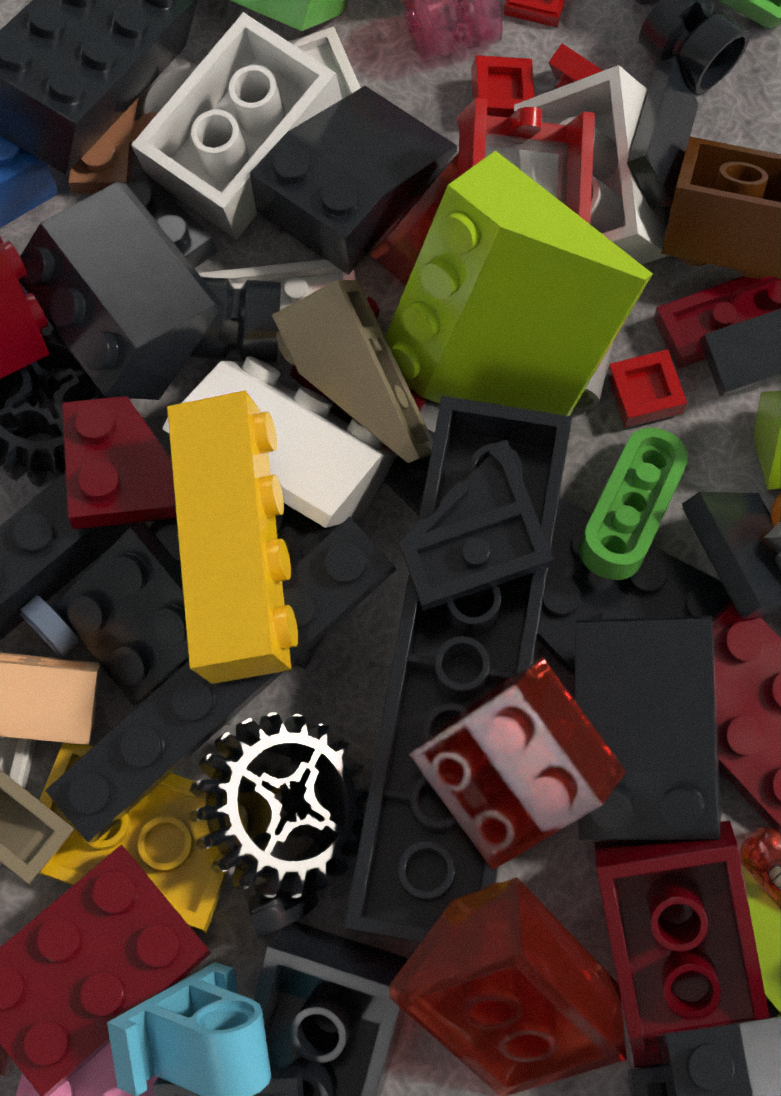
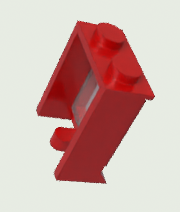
(547, 152)

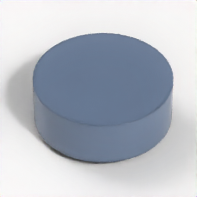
(49, 626)

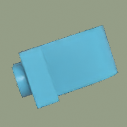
(193, 1037)

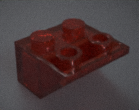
(519, 764)

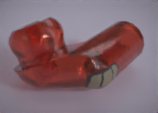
(763, 860)

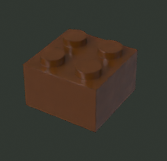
(727, 209)

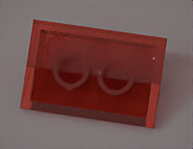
(512, 992)

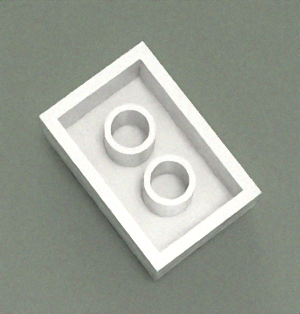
(229, 120)

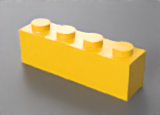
(230, 538)

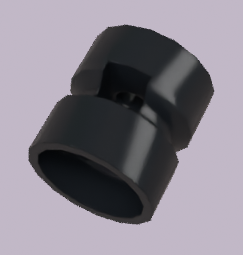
(701, 42)
(253, 332)

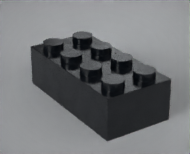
(80, 66)

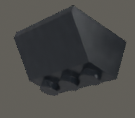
(118, 293)

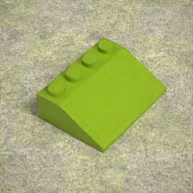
(511, 296)

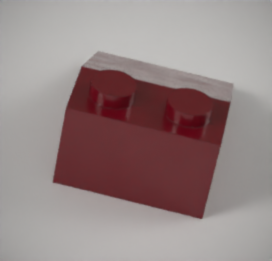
(679, 936)

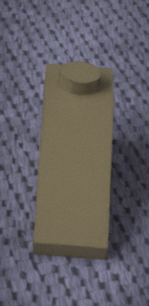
(347, 357)

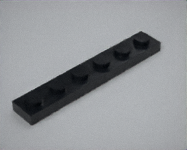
(191, 709)

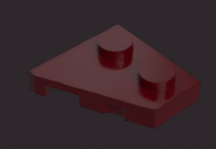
(114, 465)

